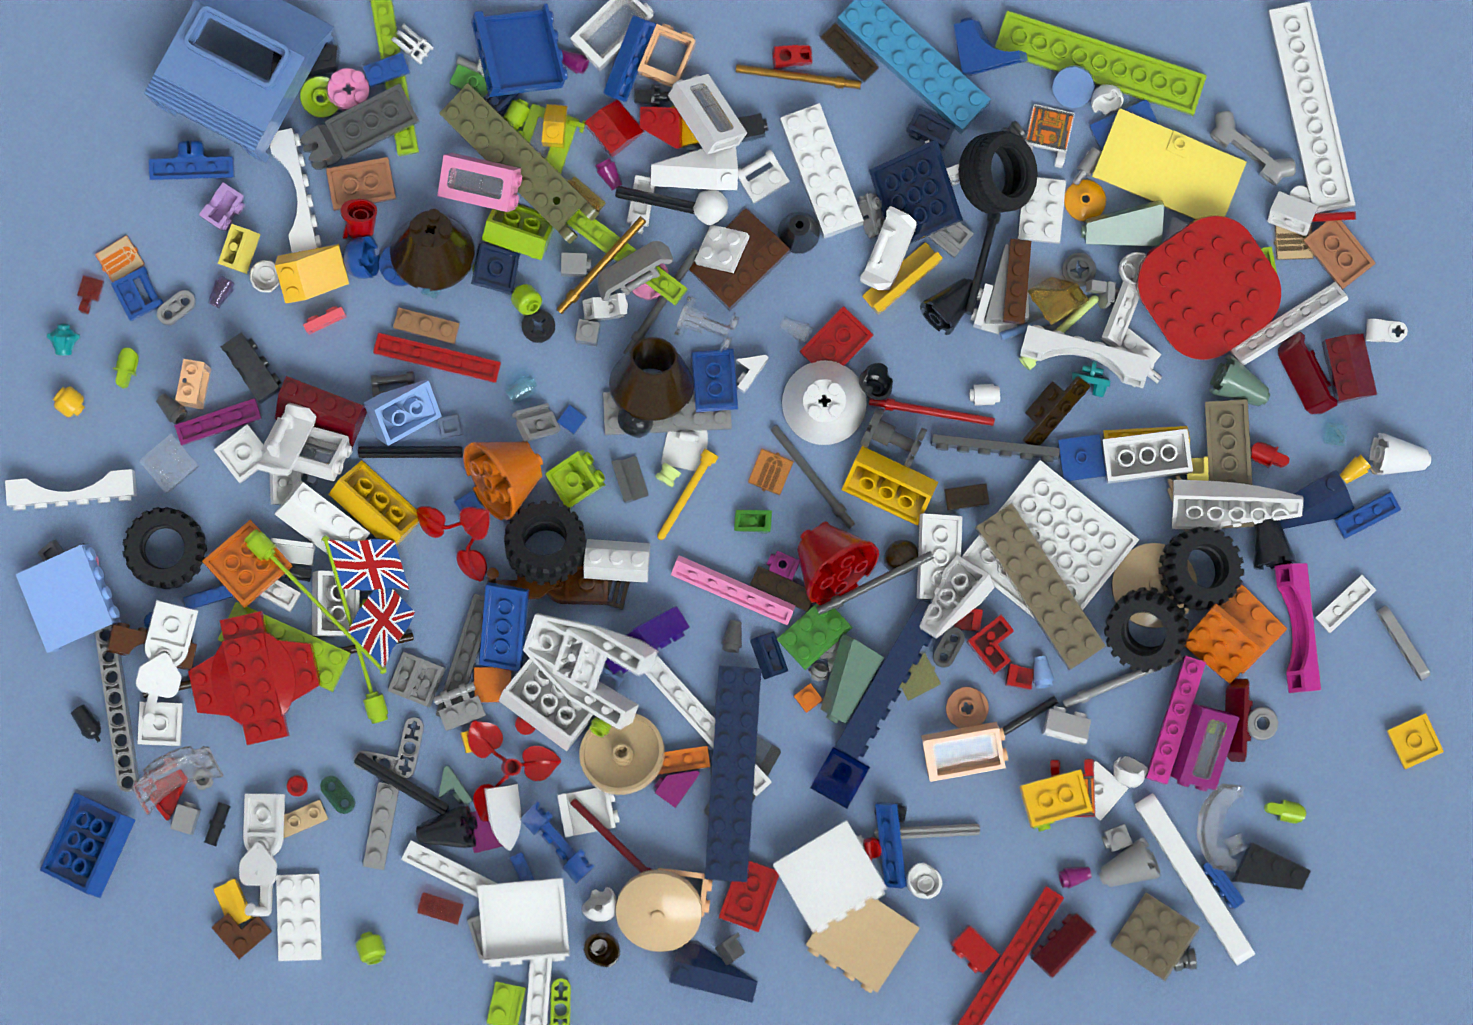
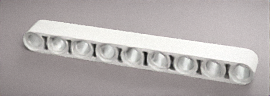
(1194, 879)

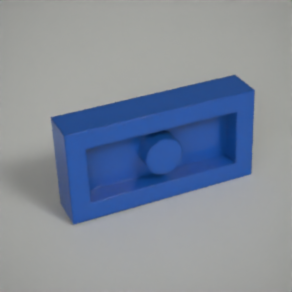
(386, 69)

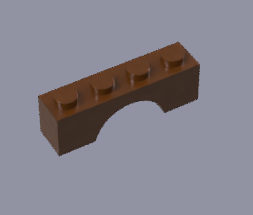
(124, 640)

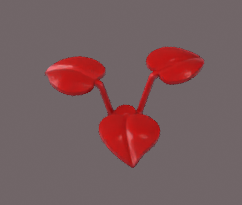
(475, 523)
(487, 737)

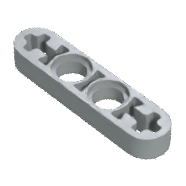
(1403, 643)

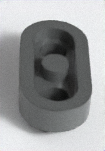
(948, 647)

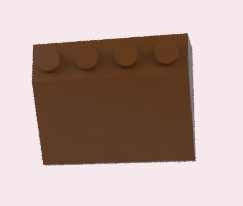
(758, 259)

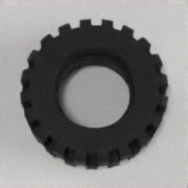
(545, 518)
(141, 531)
(1225, 560)
(1129, 649)

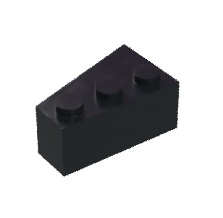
(326, 62)
(252, 367)
(1270, 869)

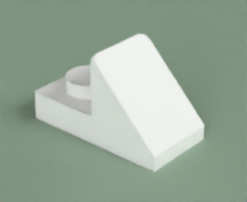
(753, 366)

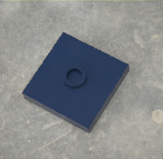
(495, 268)

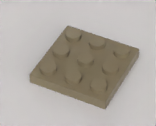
(1155, 936)

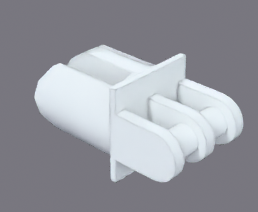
(413, 45)

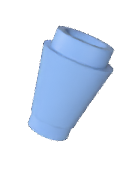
(1042, 673)

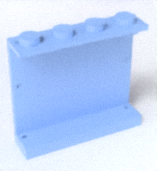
(68, 597)

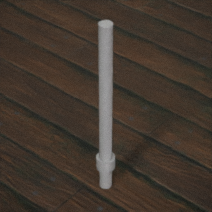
(1084, 696)

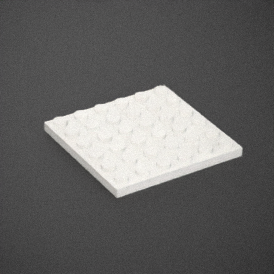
(1071, 531)

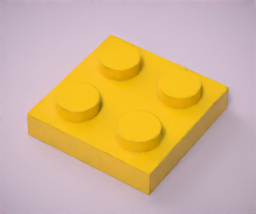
(1415, 741)

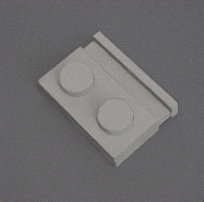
(952, 238)
(536, 422)

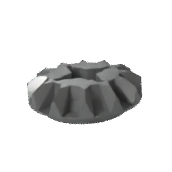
(1085, 262)

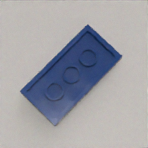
(503, 626)

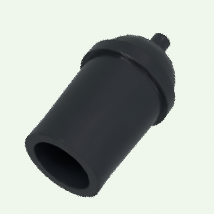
(87, 723)

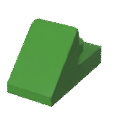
(753, 521)

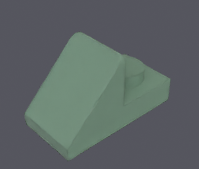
(451, 781)

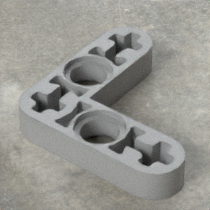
(396, 762)

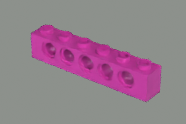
(1175, 720)

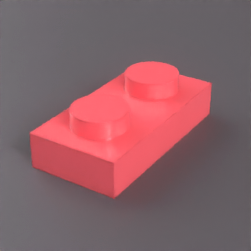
(317, 323)

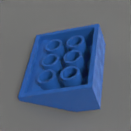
(87, 845)

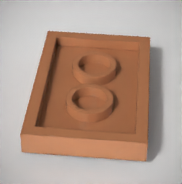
(361, 180)
(1339, 252)

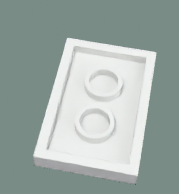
(1043, 213)

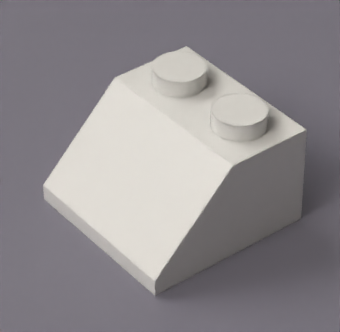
(1067, 726)

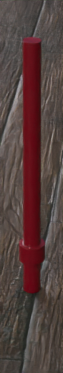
(613, 840)

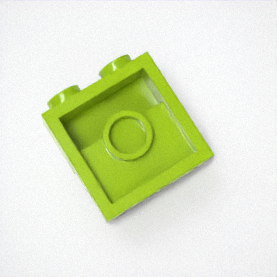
(576, 478)

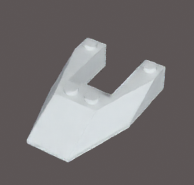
(574, 658)

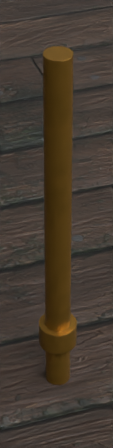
(839, 81)
(574, 294)

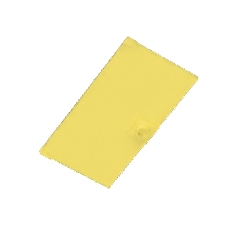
(1168, 167)

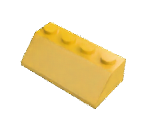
(889, 485)
(375, 504)

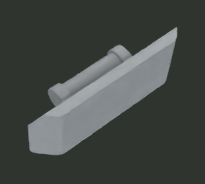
(632, 267)

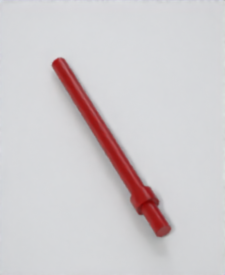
(890, 405)

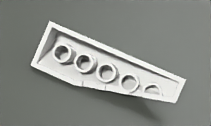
(1228, 504)

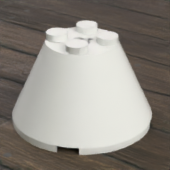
(819, 423)

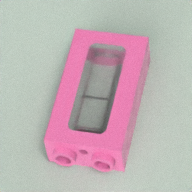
(479, 182)

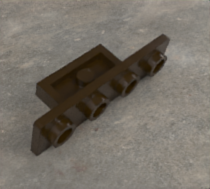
(1052, 407)

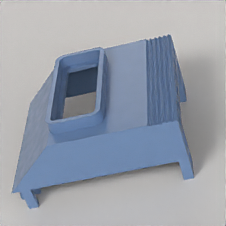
(226, 95)

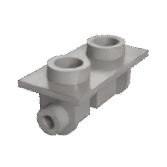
(871, 206)

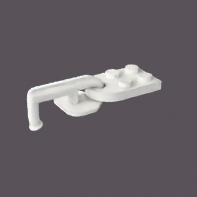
(169, 632)
(262, 839)

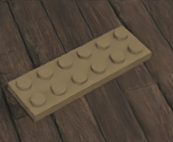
(1229, 443)

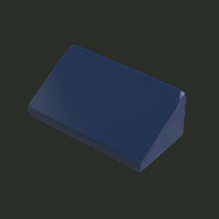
(769, 655)

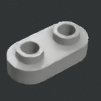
(175, 306)

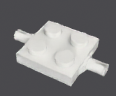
(1135, 344)

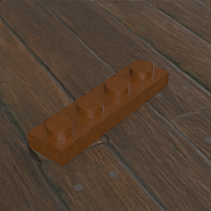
(1017, 281)

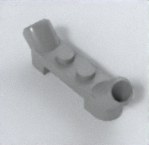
(1272, 169)

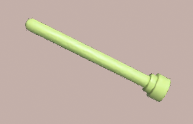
(1030, 363)

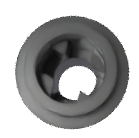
(173, 410)
(733, 637)

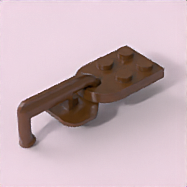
(573, 591)

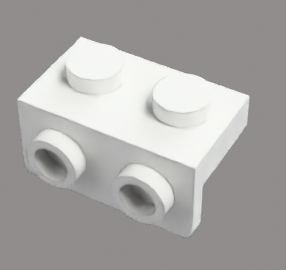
(282, 486)

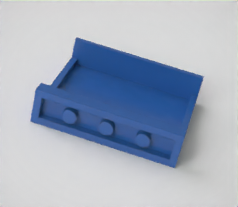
(519, 52)

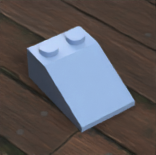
(402, 411)

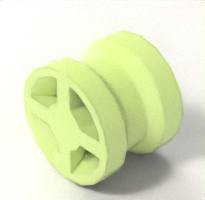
(667, 475)

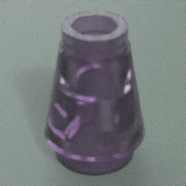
(221, 290)

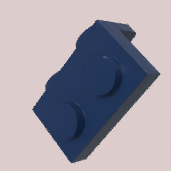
(930, 128)

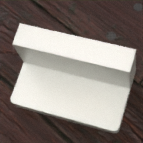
(1292, 213)
(295, 551)

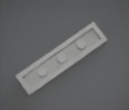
(381, 826)

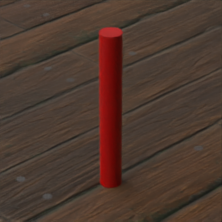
(1334, 216)

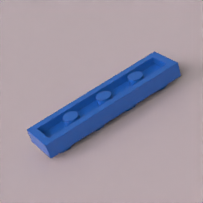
(890, 845)

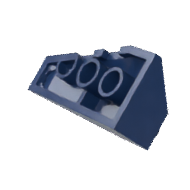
(1322, 501)
(705, 971)

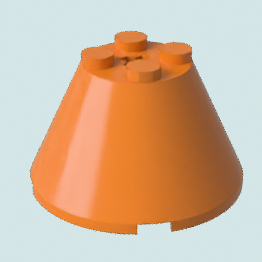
(502, 474)

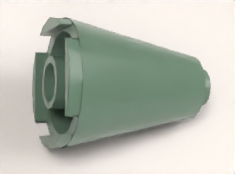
(1238, 383)

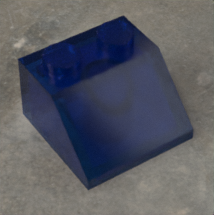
(840, 777)

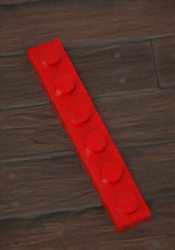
(437, 358)

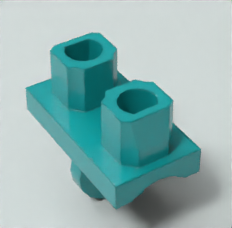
(1100, 384)

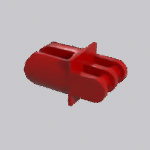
(1268, 455)

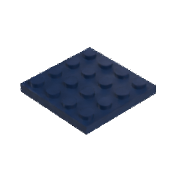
(920, 187)

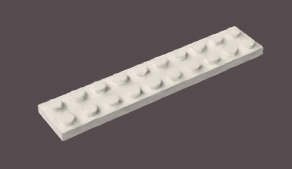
(1311, 107)

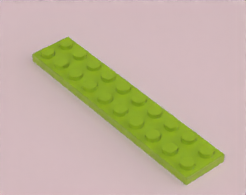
(1108, 64)

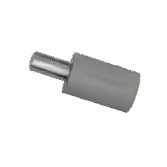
(1087, 165)

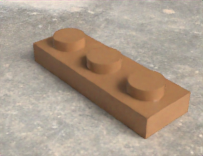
(426, 325)

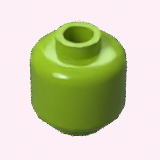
(526, 299)
(370, 948)

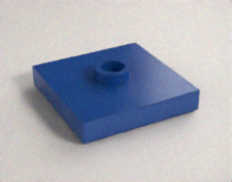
(1081, 458)

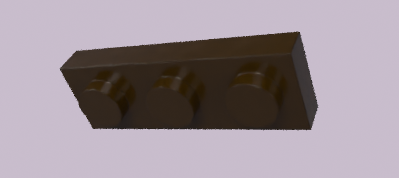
(849, 52)
(781, 588)

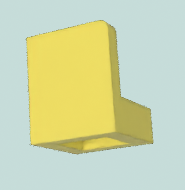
(1200, 469)

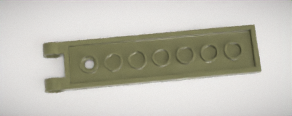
(501, 143)

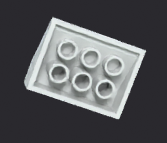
(545, 706)

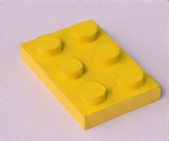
(1055, 798)

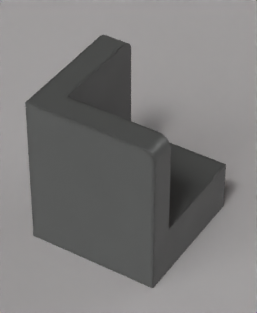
(730, 949)

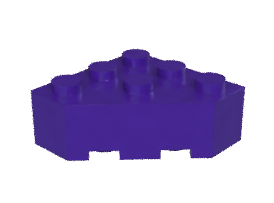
(656, 633)

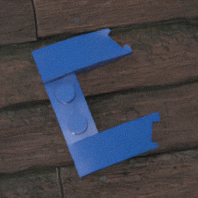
(537, 820)

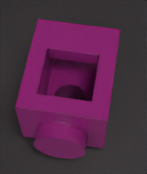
(787, 572)

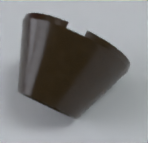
(650, 394)

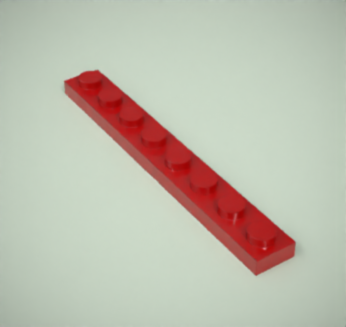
(1012, 958)

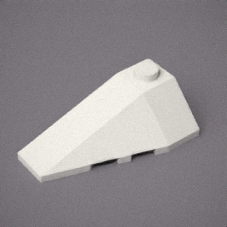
(959, 592)

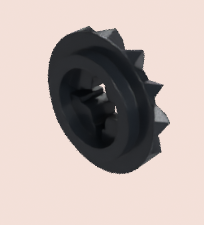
(548, 326)

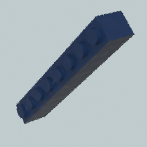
(886, 685)

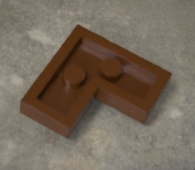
(241, 939)

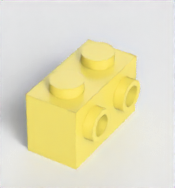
(239, 248)

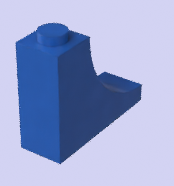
(978, 53)

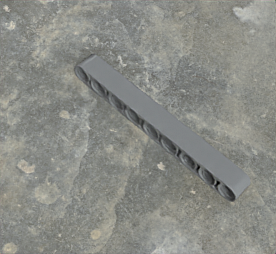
(114, 709)

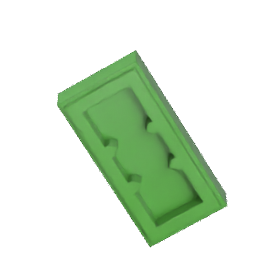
(464, 75)

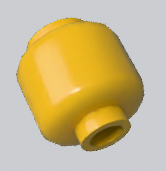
(68, 401)

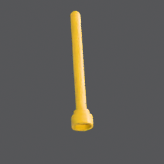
(707, 459)

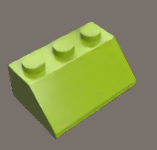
(519, 231)

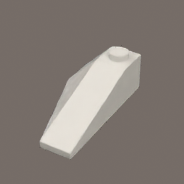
(698, 170)

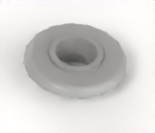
(1271, 723)

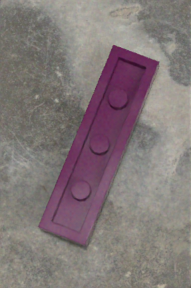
(218, 422)

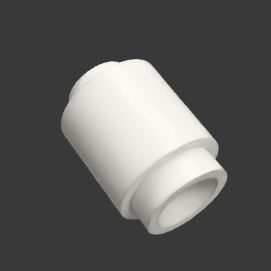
(984, 394)

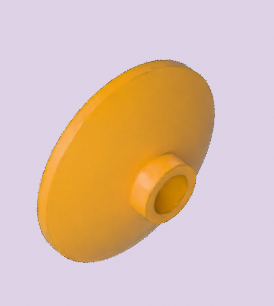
(1077, 208)

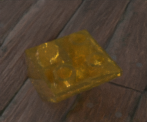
(1057, 298)

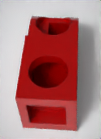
(791, 56)

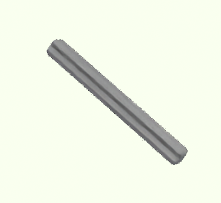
(936, 831)

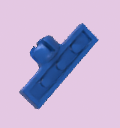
(191, 165)

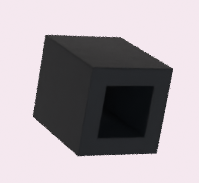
(754, 126)

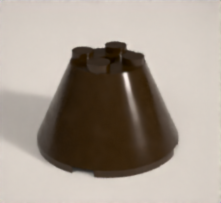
(432, 251)

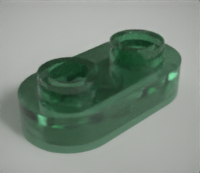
(337, 795)

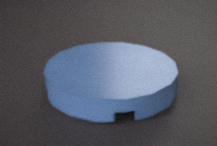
(1073, 86)

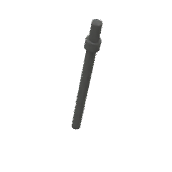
(639, 335)
(838, 509)
(837, 601)

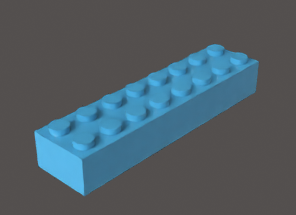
(914, 62)

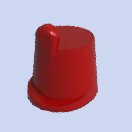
(359, 218)

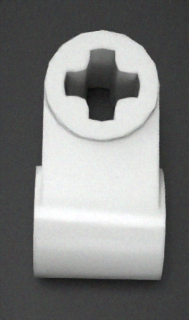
(1381, 331)

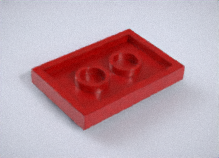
(838, 339)
(749, 900)

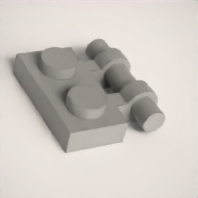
(460, 713)

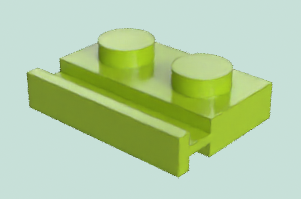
(506, 1004)

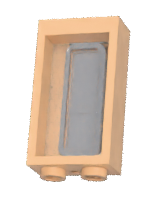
(964, 751)

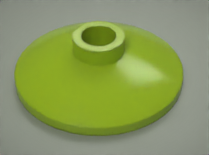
(310, 90)

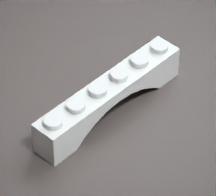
(285, 149)
(1128, 366)
(115, 484)

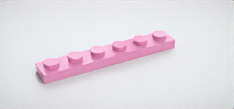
(733, 590)

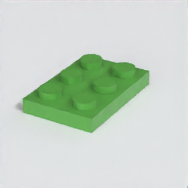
(813, 635)

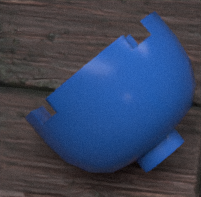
(360, 257)

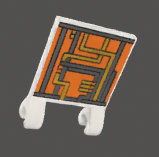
(1050, 131)

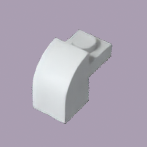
(600, 310)

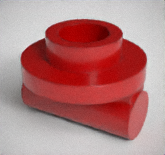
(872, 847)

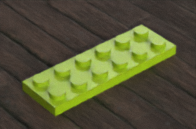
(329, 658)

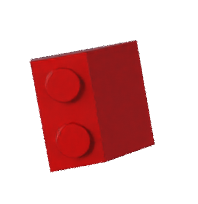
(613, 127)

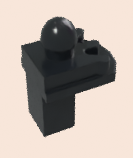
(652, 96)

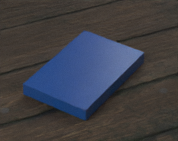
(1102, 128)
(714, 380)

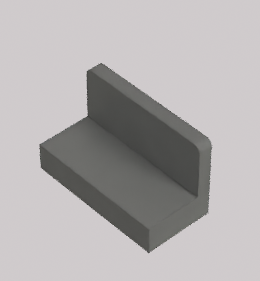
(630, 479)

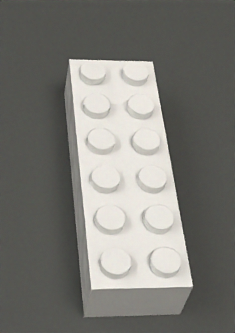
(821, 171)

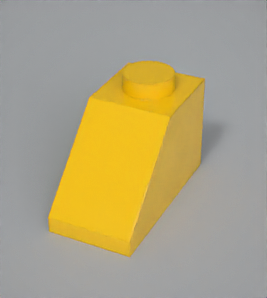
(554, 126)

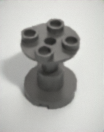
(884, 434)

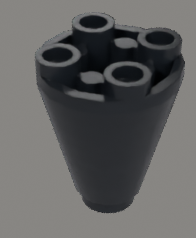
(449, 829)

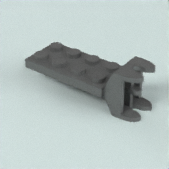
(359, 128)

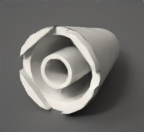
(1397, 456)

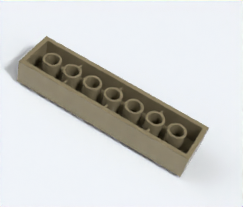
(1040, 586)

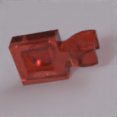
(89, 290)

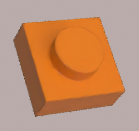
(808, 698)

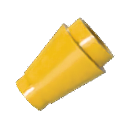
(1356, 468)

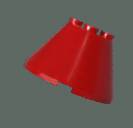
(833, 561)

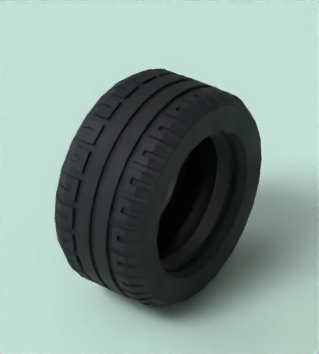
(977, 177)

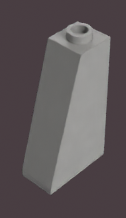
(996, 304)

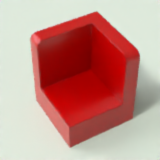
(971, 621)
(1019, 677)

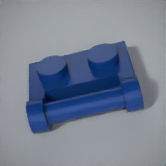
(130, 296)

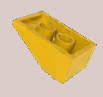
(310, 272)

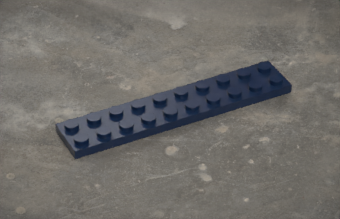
(733, 774)

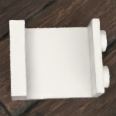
(596, 801)

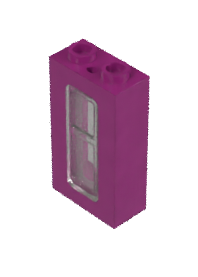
(1204, 747)

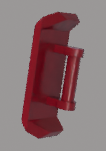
(1306, 375)
(1238, 703)

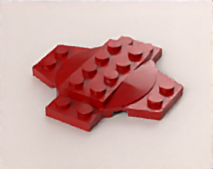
(254, 678)

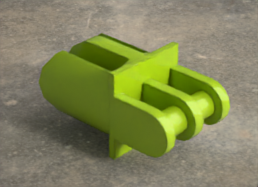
(126, 366)
(1286, 811)

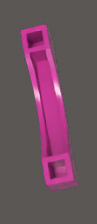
(1295, 589)

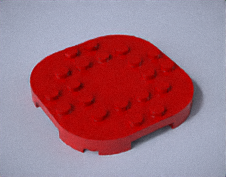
(1209, 287)

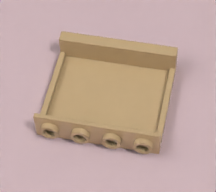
(865, 943)

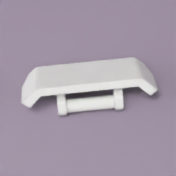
(889, 250)
(288, 440)

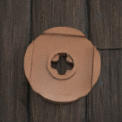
(972, 697)

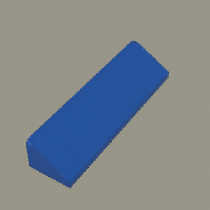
(629, 58)

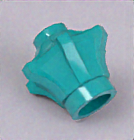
(63, 339)

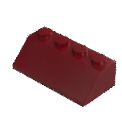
(331, 411)

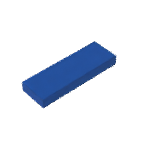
(1367, 515)

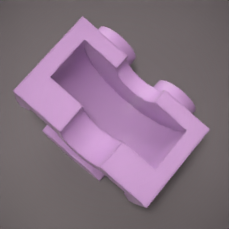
(223, 207)

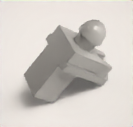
(1106, 291)

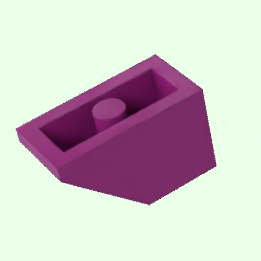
(675, 786)

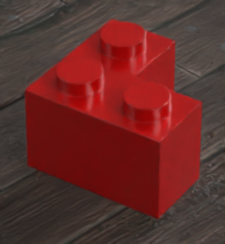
(986, 644)
(974, 949)

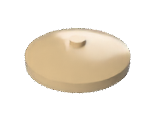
(1141, 570)
(623, 758)
(658, 910)

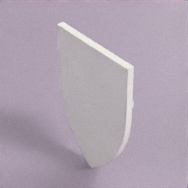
(684, 449)
(504, 813)

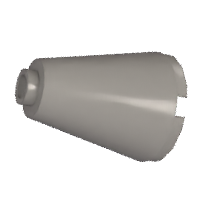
(1131, 866)

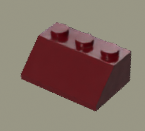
(1349, 367)
(1063, 944)

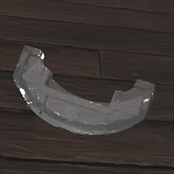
(173, 771)
(1211, 824)

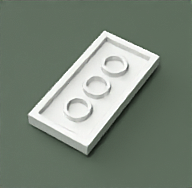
(943, 538)
(299, 917)

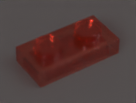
(440, 908)

